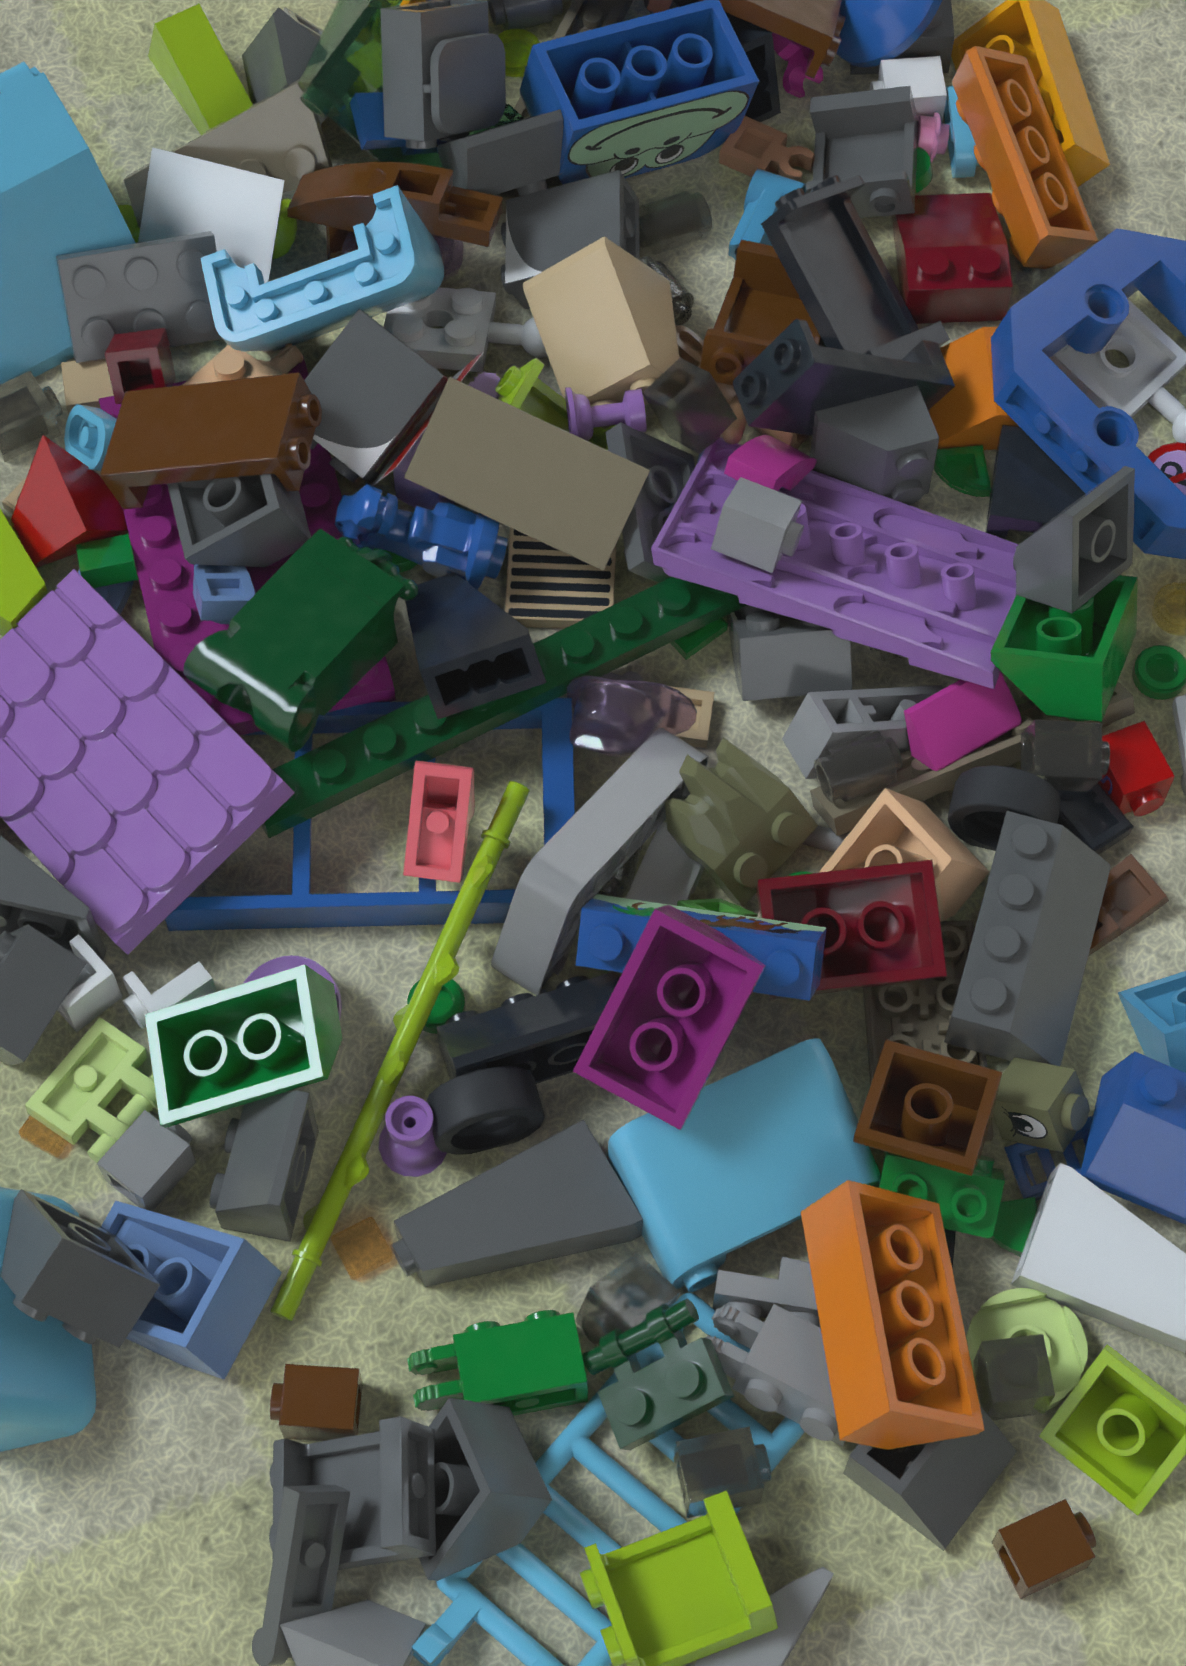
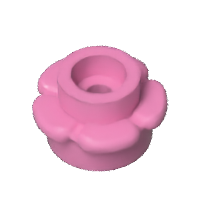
(932, 135)

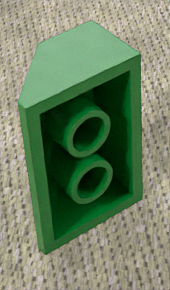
(1067, 658)
(243, 1044)

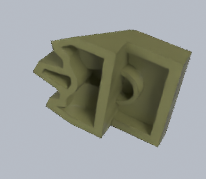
(737, 820)

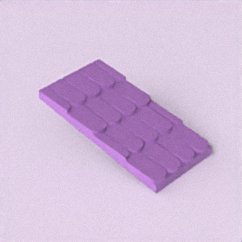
(860, 568)
(119, 764)

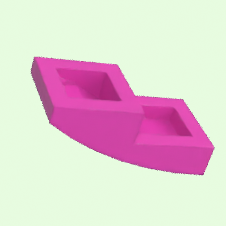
(769, 463)

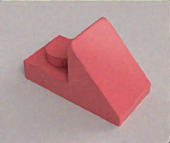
(439, 821)

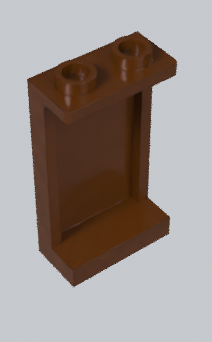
(806, 22)
(753, 314)
(211, 434)

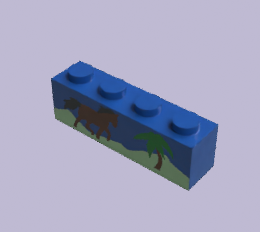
(788, 949)

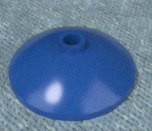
(882, 28)

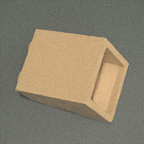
(604, 322)

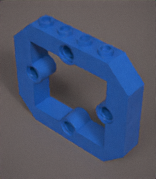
(1085, 309)

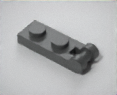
(302, 1564)

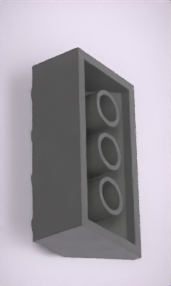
(1029, 943)

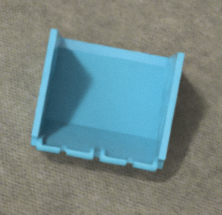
(48, 208)

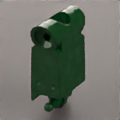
(304, 637)

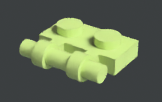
(88, 1081)

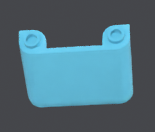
(390, 269)
(742, 1162)
(43, 1367)

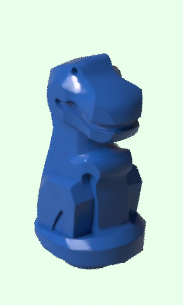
(436, 539)

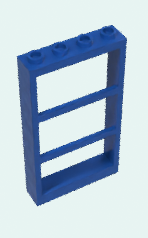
(386, 908)

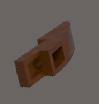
(344, 198)

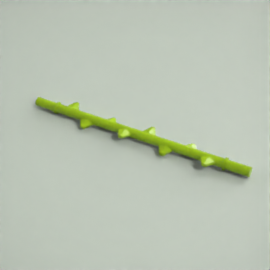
(409, 1024)

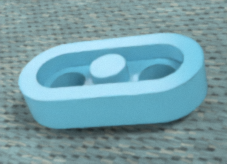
(960, 140)
(89, 435)

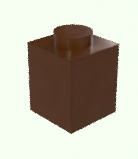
(317, 1402)
(1045, 1548)

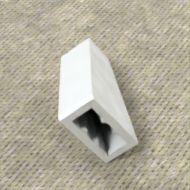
(1104, 1261)

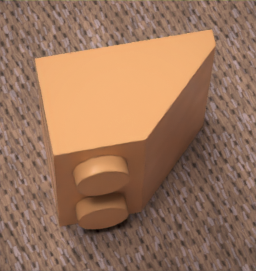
(907, 831)

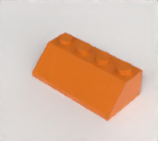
(1022, 158)
(890, 1318)

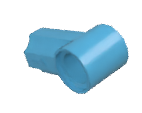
(759, 204)

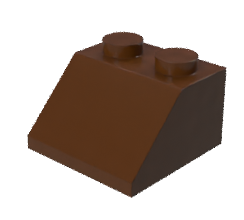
(929, 1107)

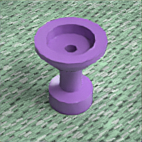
(584, 417)
(408, 1138)

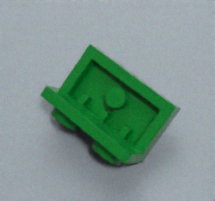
(965, 1201)

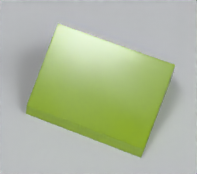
(1120, 1430)

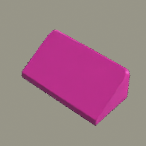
(959, 721)

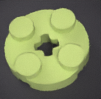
(1031, 1313)

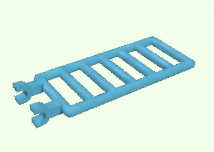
(574, 1441)

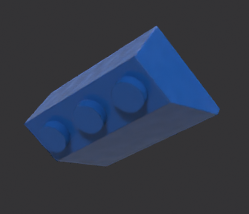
(1140, 1136)

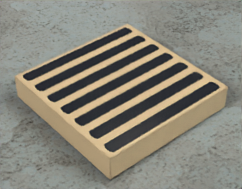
(553, 587)

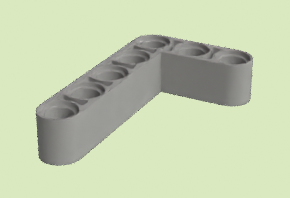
(585, 857)

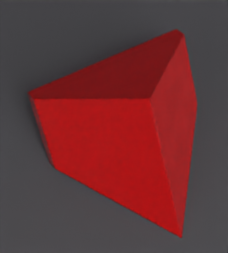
(63, 506)

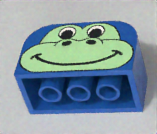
(642, 90)

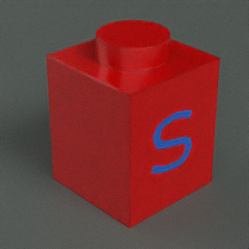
(1137, 770)

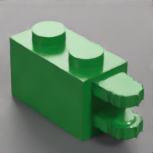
(510, 1365)

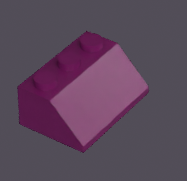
(670, 1015)

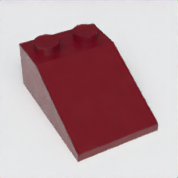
(953, 259)
(876, 921)

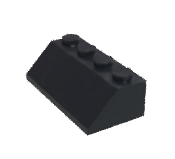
(528, 1030)

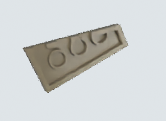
(269, 139)

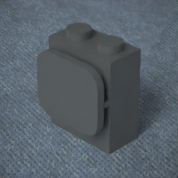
(440, 71)

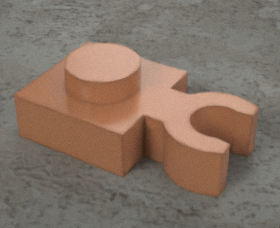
(764, 148)

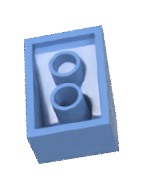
(206, 1292)

